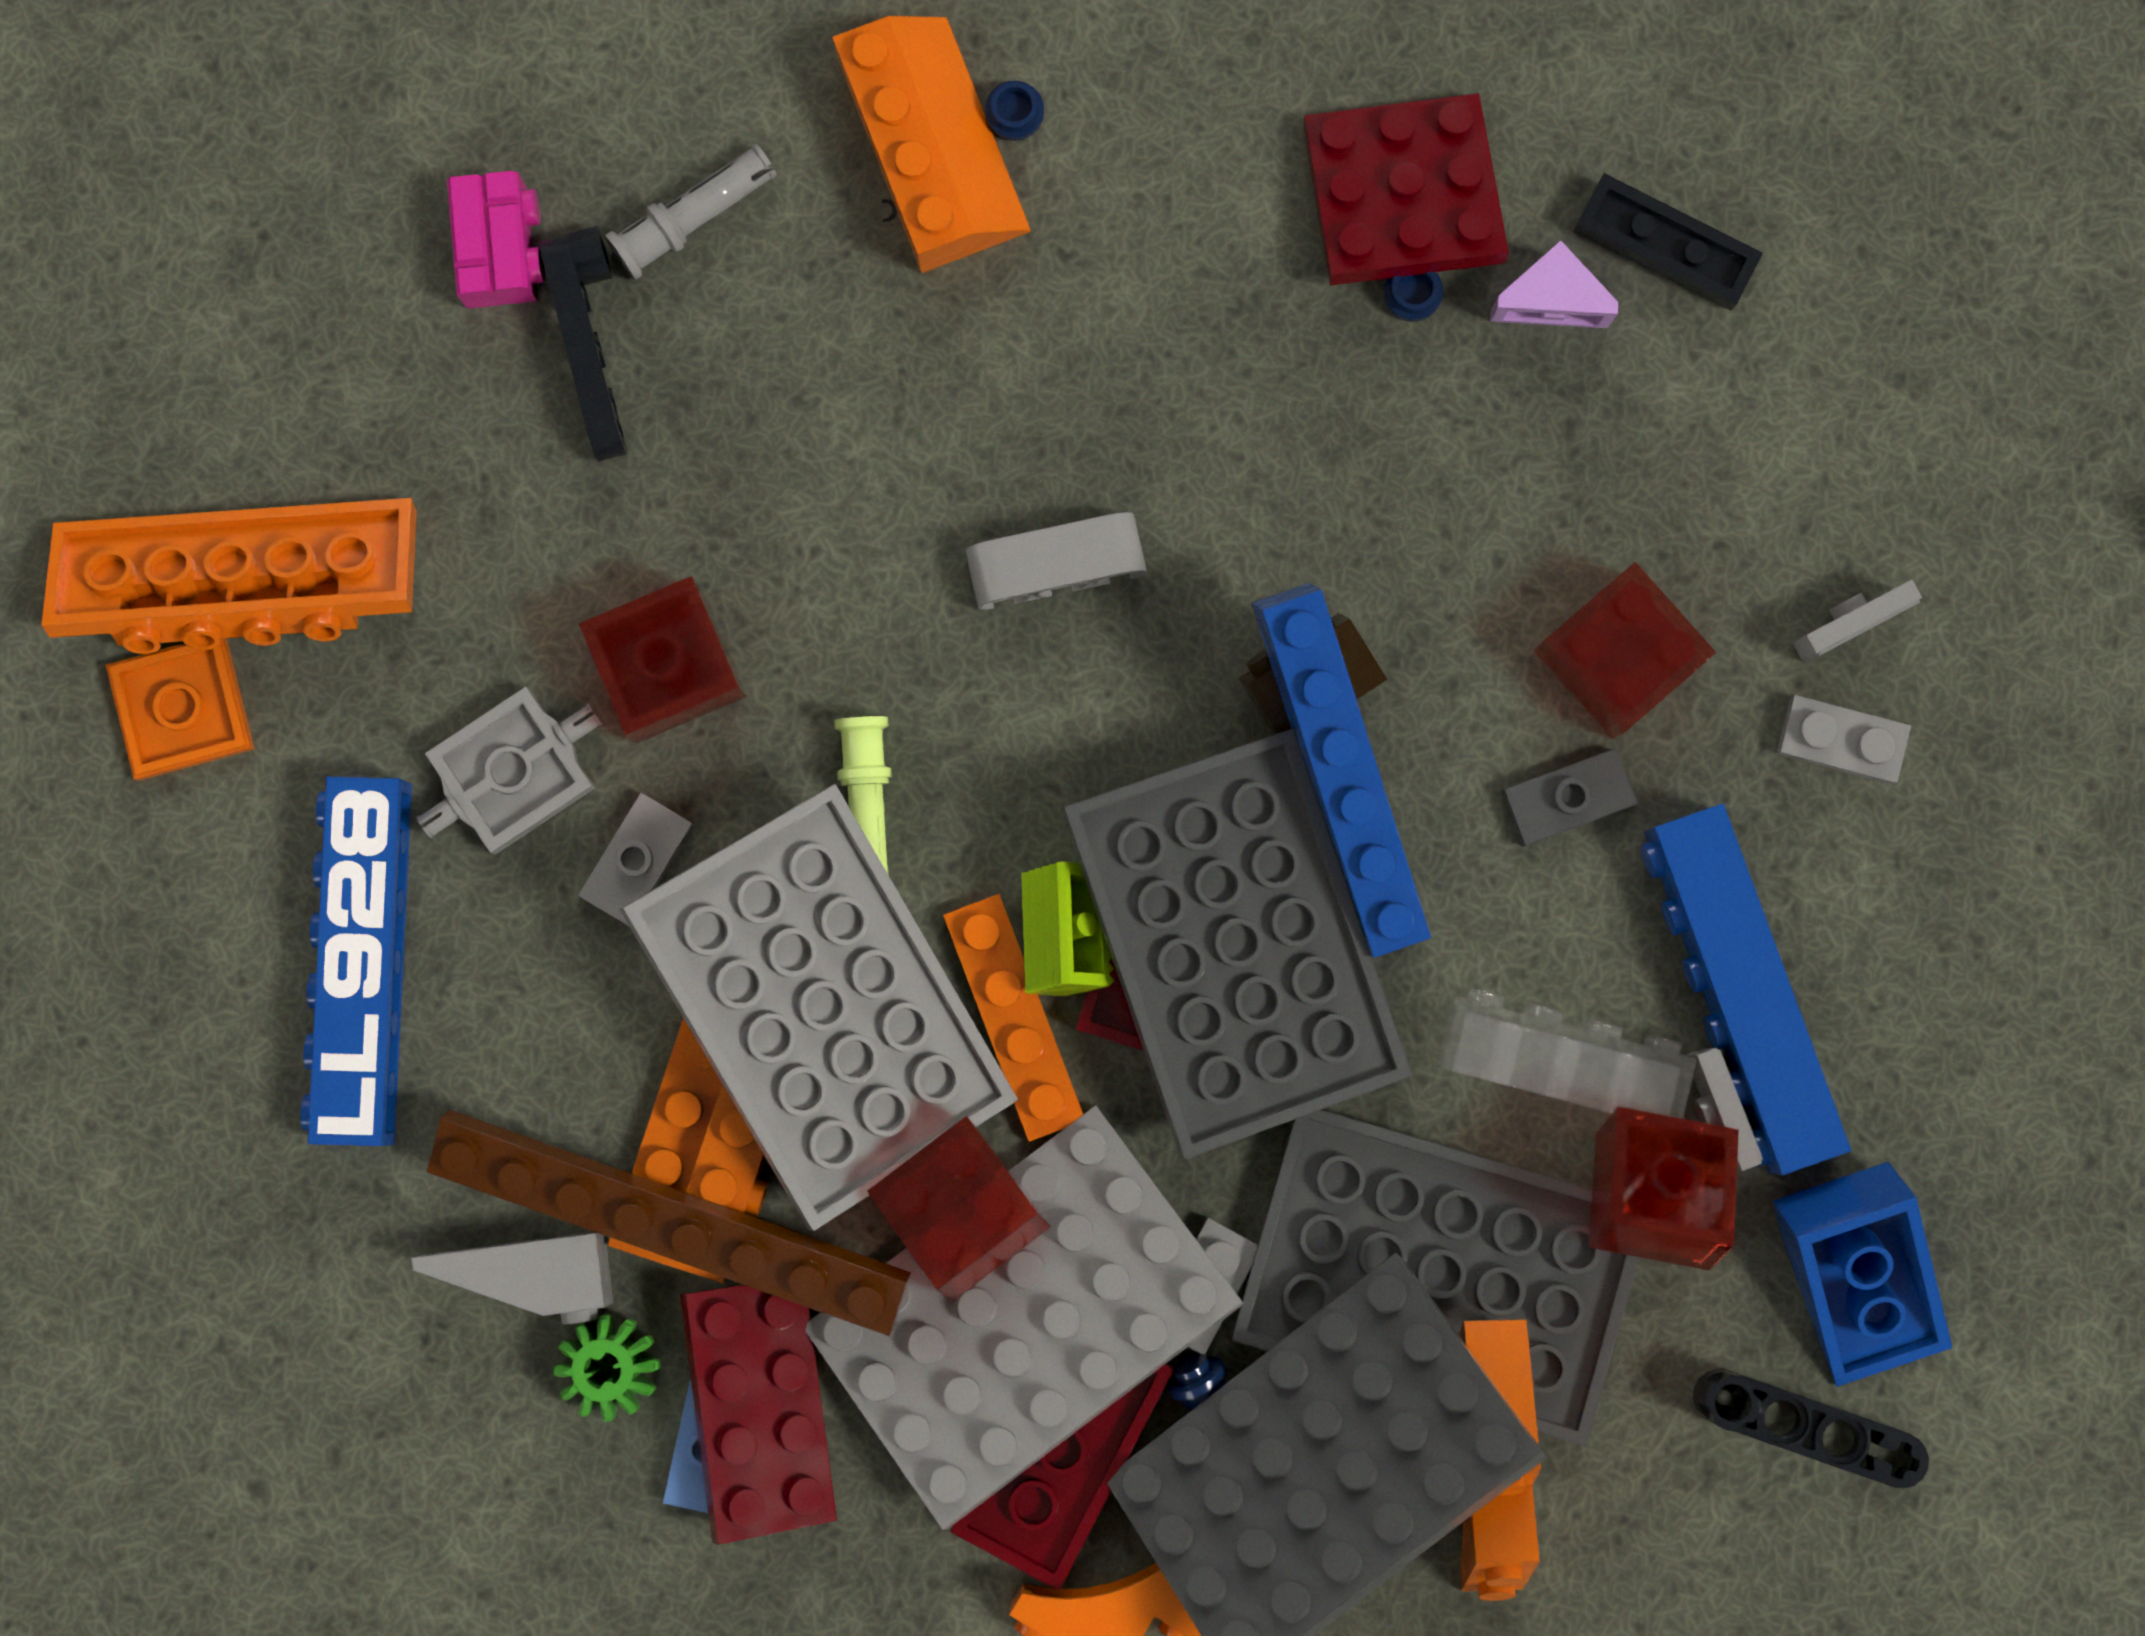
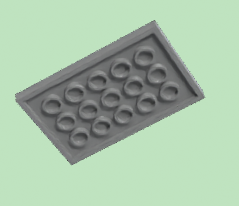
(818, 1004)
(1041, 1342)

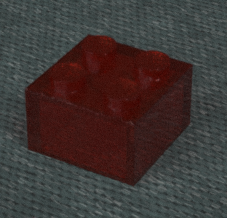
(1624, 651)
(662, 660)
(1664, 1188)
(958, 1209)

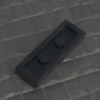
(1668, 242)

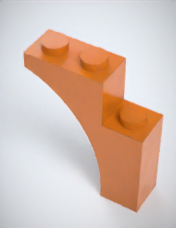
(1502, 1536)
(1103, 1610)

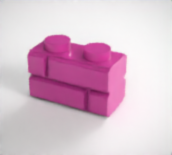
(494, 239)

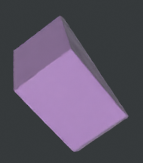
(1556, 293)

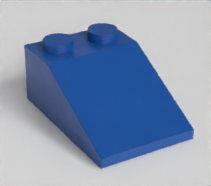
(1864, 1272)

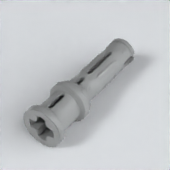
(667, 225)

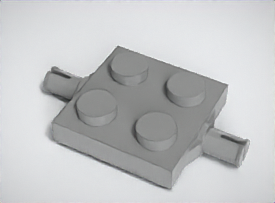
(509, 771)

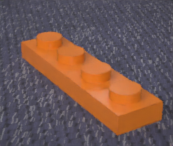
(1013, 1018)

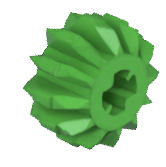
(617, 1388)

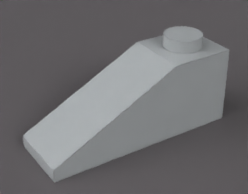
(537, 1275)

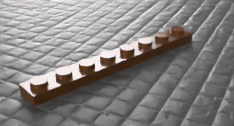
(668, 1222)

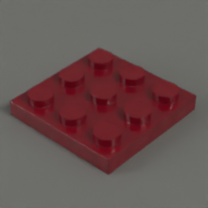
(1405, 189)

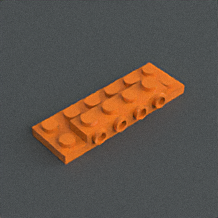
(231, 574)
(698, 1143)

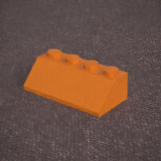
(930, 137)

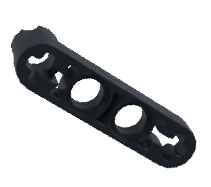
(570, 265)
(1810, 1425)

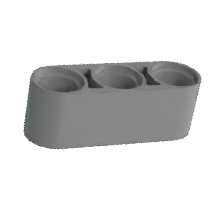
(1055, 557)

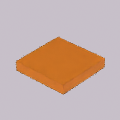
(179, 708)

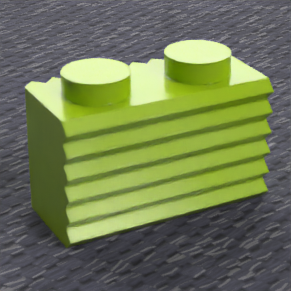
(1062, 933)

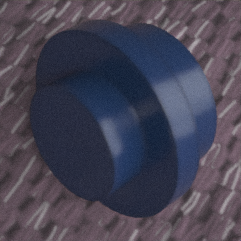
(1014, 110)
(1413, 296)
(1196, 1379)

